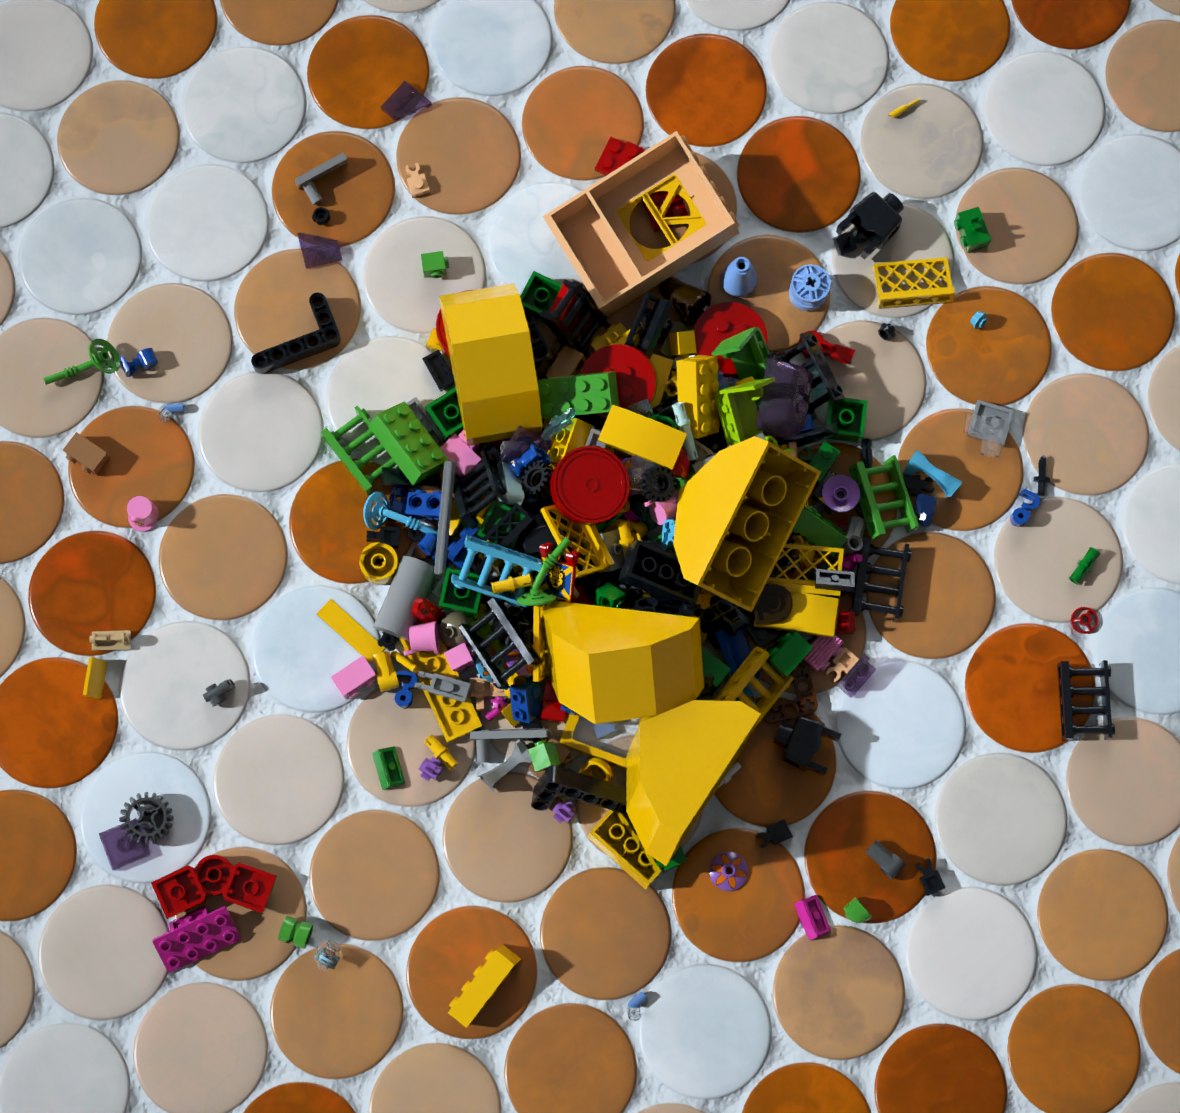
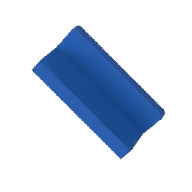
(734, 649)

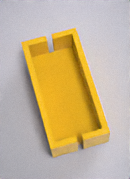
(697, 389)

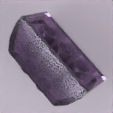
(786, 400)

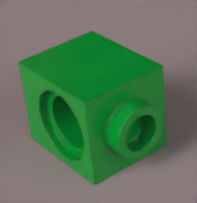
(609, 597)

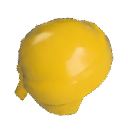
(597, 768)

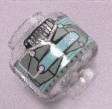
(328, 955)

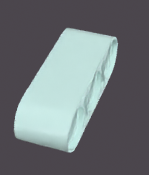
(511, 483)

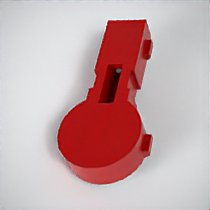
(833, 351)

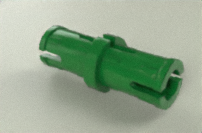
(1084, 566)

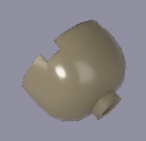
(449, 628)

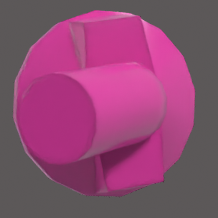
(850, 561)
(498, 704)

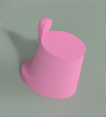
(663, 510)
(142, 513)
(424, 638)

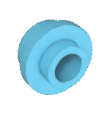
(979, 320)

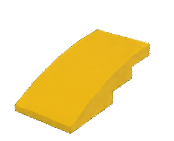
(642, 437)
(809, 616)

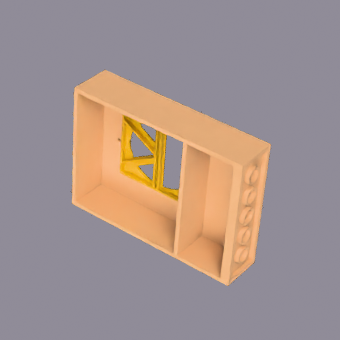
(597, 232)

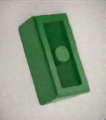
(388, 767)

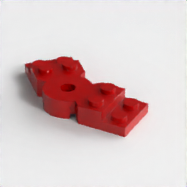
(617, 154)
(191, 886)

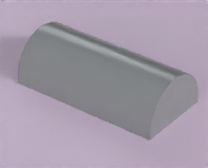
(411, 581)

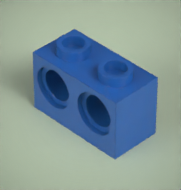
(426, 509)

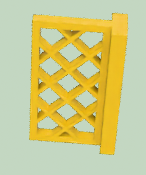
(918, 296)
(588, 535)
(806, 585)
(539, 643)

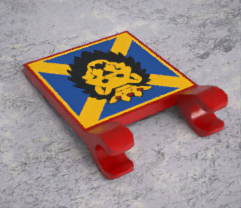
(561, 577)

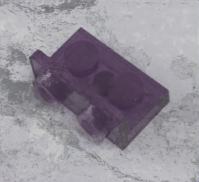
(856, 676)

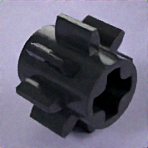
(592, 582)

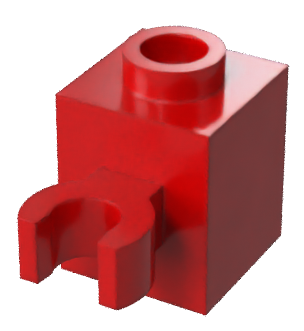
(845, 623)

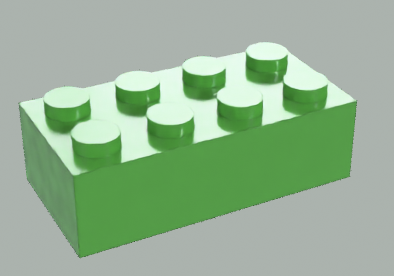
(582, 392)
(408, 443)

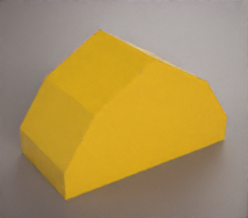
(491, 362)
(739, 518)
(622, 661)
(679, 766)

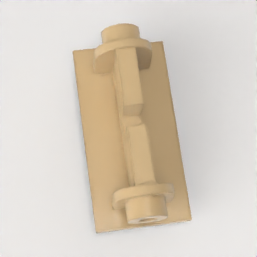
(111, 640)

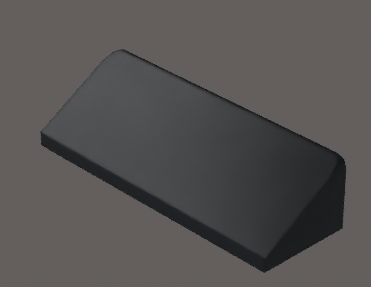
(812, 435)
(396, 478)

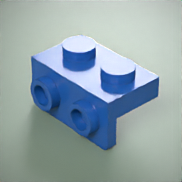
(457, 550)
(525, 701)

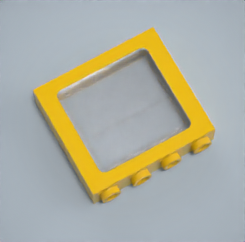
(602, 741)

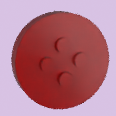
(721, 323)
(633, 369)
(589, 485)

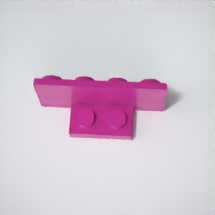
(195, 937)

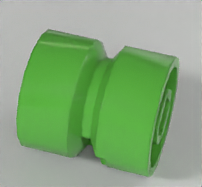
(295, 932)

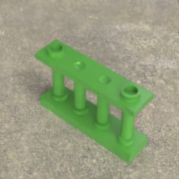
(343, 452)
(868, 504)

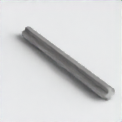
(444, 518)

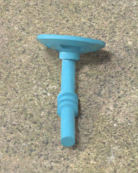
(383, 512)

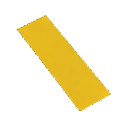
(350, 630)

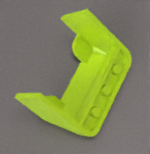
(739, 411)

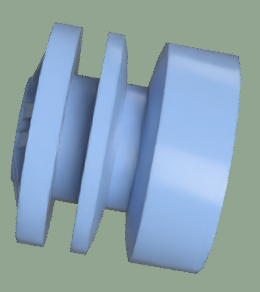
(807, 297)

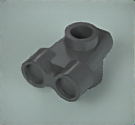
(215, 693)

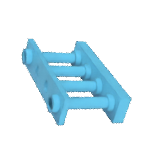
(493, 552)

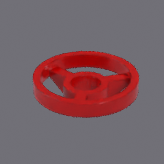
(1080, 620)

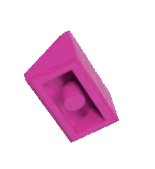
(812, 917)

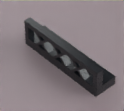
(655, 322)
(507, 539)

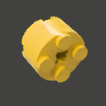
(383, 553)

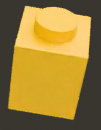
(682, 343)

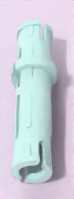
(682, 422)

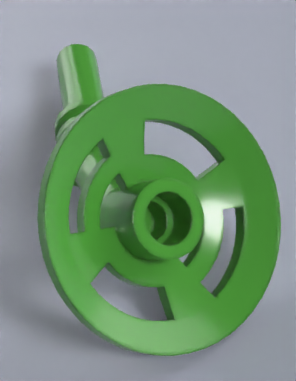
(98, 361)
(536, 595)

